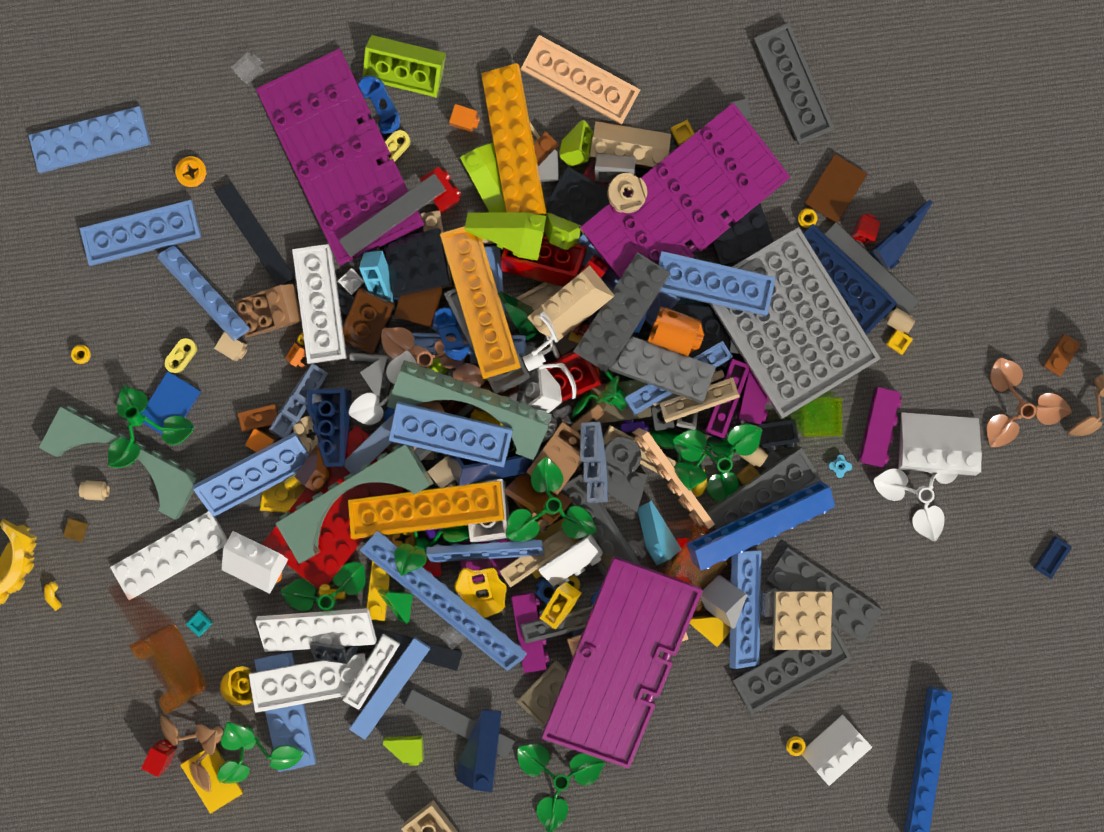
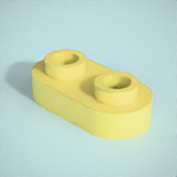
(397, 149)
(179, 353)

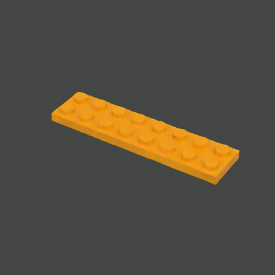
(513, 140)
(480, 302)
(426, 509)

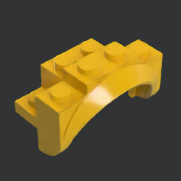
(16, 558)

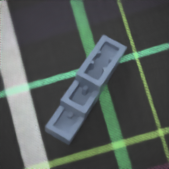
(297, 401)
(370, 448)
(594, 459)

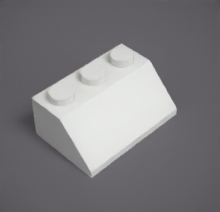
(540, 391)
(491, 530)
(572, 561)
(252, 562)
(836, 750)

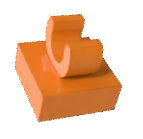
(295, 355)

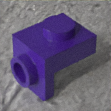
(631, 425)

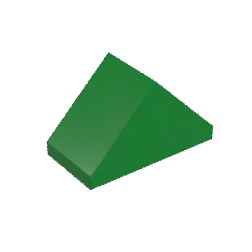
(398, 602)

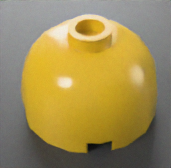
(236, 686)

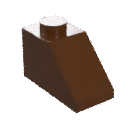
(313, 471)

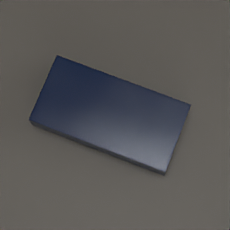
(1052, 557)

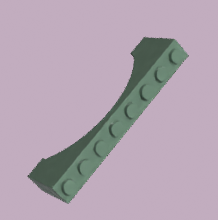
(420, 385)
(171, 481)
(303, 526)

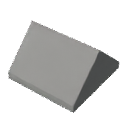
(610, 166)
(377, 379)
(724, 600)

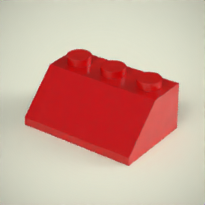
(584, 374)

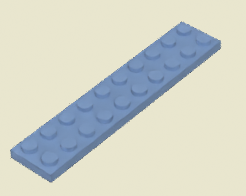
(446, 604)

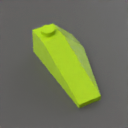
(485, 175)
(512, 230)

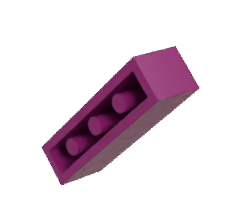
(752, 401)
(722, 413)
(879, 427)
(525, 611)

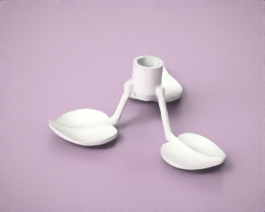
(537, 357)
(367, 406)
(926, 521)

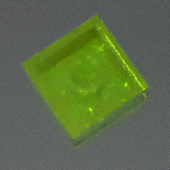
(821, 418)

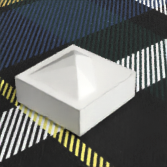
(351, 281)

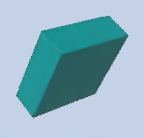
(199, 623)

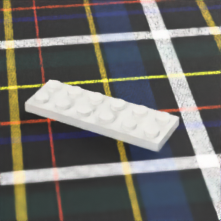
(319, 303)
(169, 555)
(326, 627)
(303, 683)

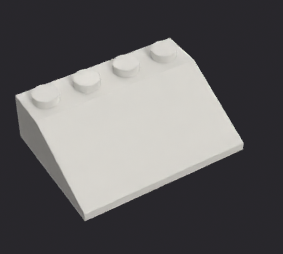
(940, 444)

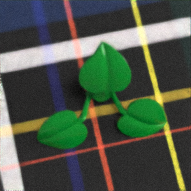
(616, 396)
(129, 406)
(745, 441)
(686, 471)
(548, 478)
(412, 558)
(301, 593)
(238, 736)
(585, 770)

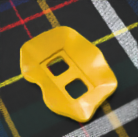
(467, 590)

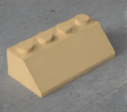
(645, 145)
(573, 303)

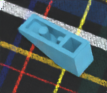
(376, 274)
(657, 535)

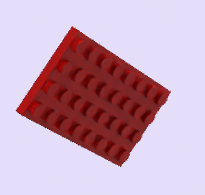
(335, 533)

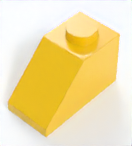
(560, 605)
(711, 628)

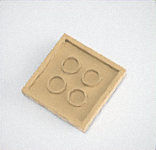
(802, 620)

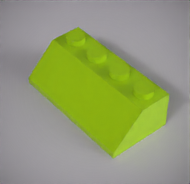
(404, 65)

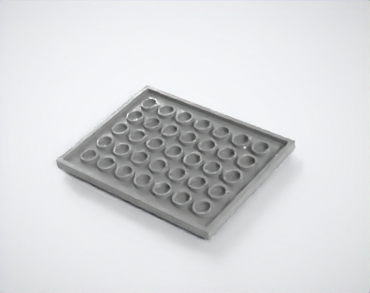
(809, 331)

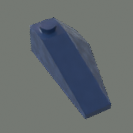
(895, 244)
(331, 422)
(479, 757)

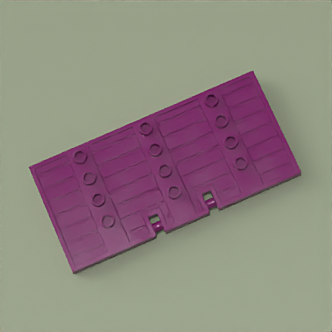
(332, 154)
(710, 173)
(619, 660)

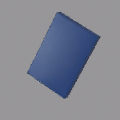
(170, 399)

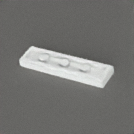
(371, 671)

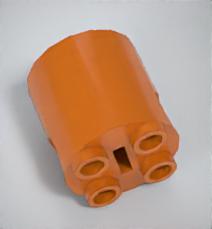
(676, 332)

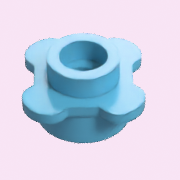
(835, 466)

